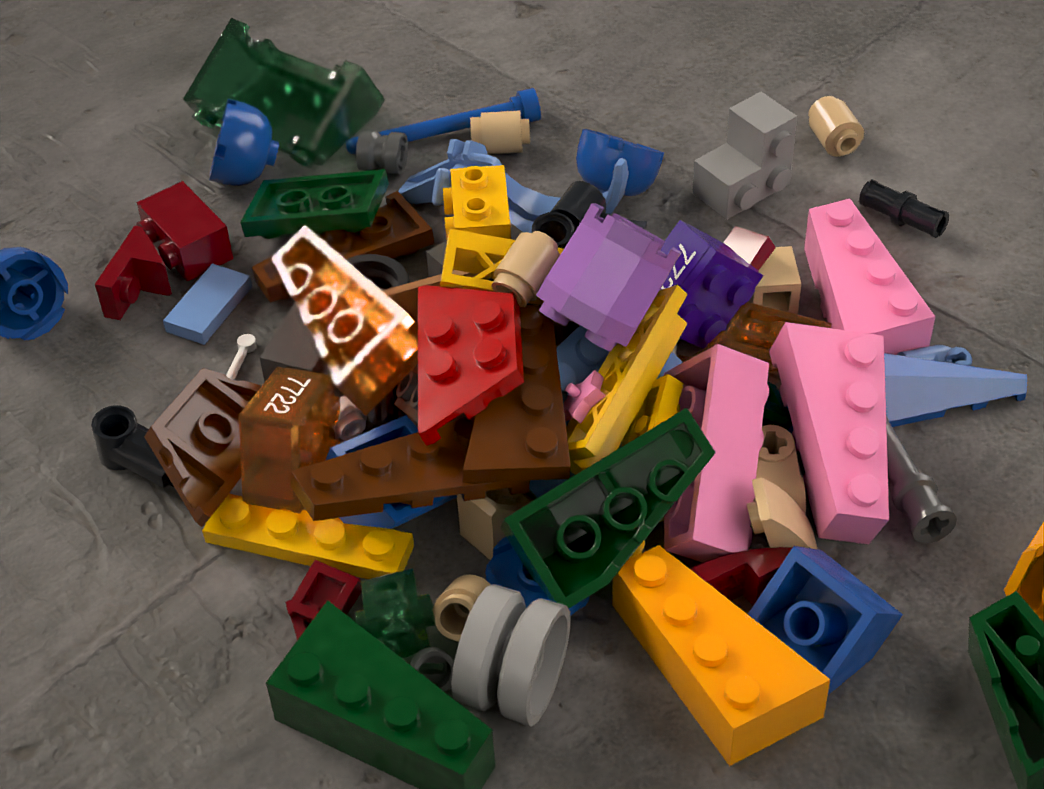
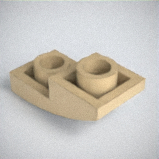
(779, 517)

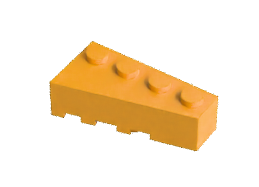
(716, 657)

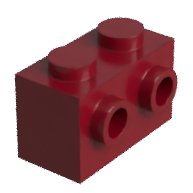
(184, 230)

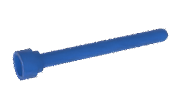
(524, 101)

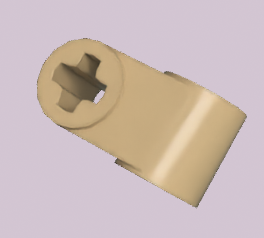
(780, 464)

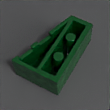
(1009, 664)

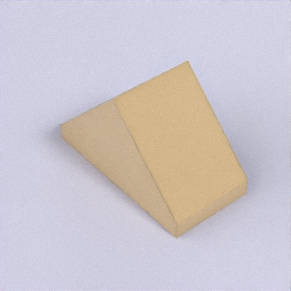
(482, 518)

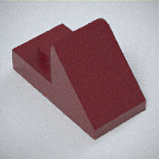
(131, 270)

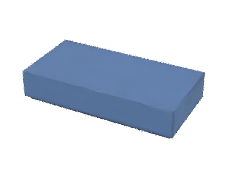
(207, 304)

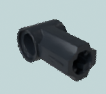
(123, 444)

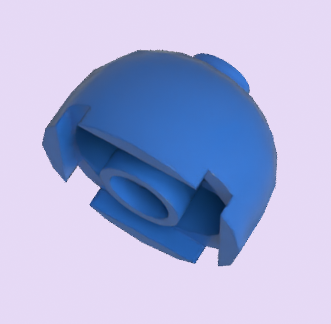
(242, 145)
(600, 152)
(29, 293)

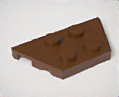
(201, 440)

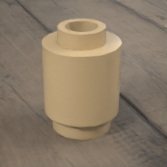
(835, 126)
(501, 131)
(526, 266)
(456, 604)

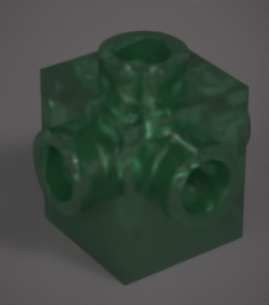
(397, 612)

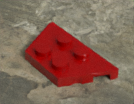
(464, 353)

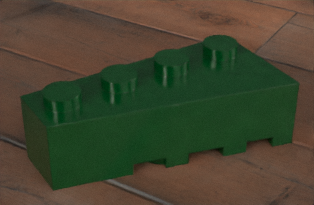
(377, 707)

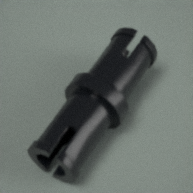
(904, 208)

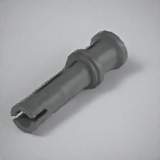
(916, 494)

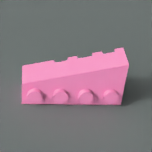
(839, 423)

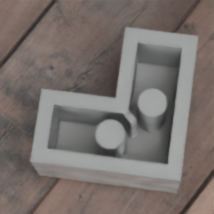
(752, 160)

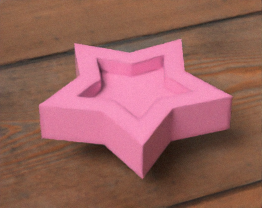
(583, 397)

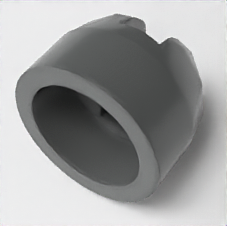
(440, 678)

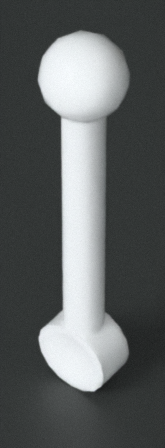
(246, 344)

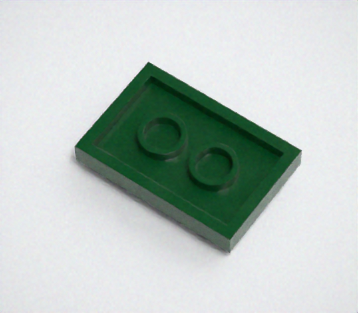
(317, 201)

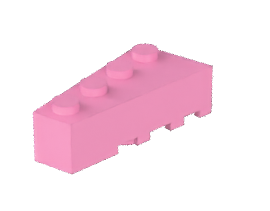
(861, 281)
(727, 401)

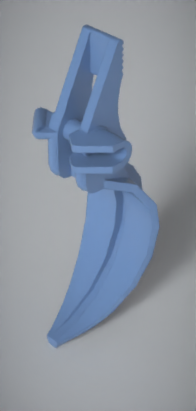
(523, 202)

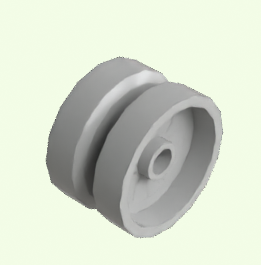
(511, 654)

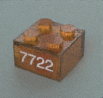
(283, 430)

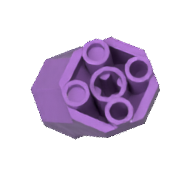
(606, 278)

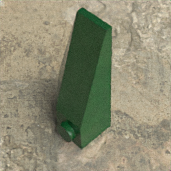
(596, 520)

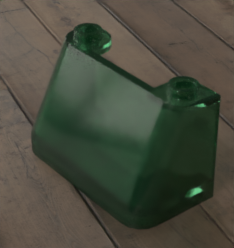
(306, 104)

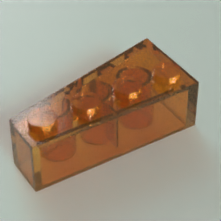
(355, 324)

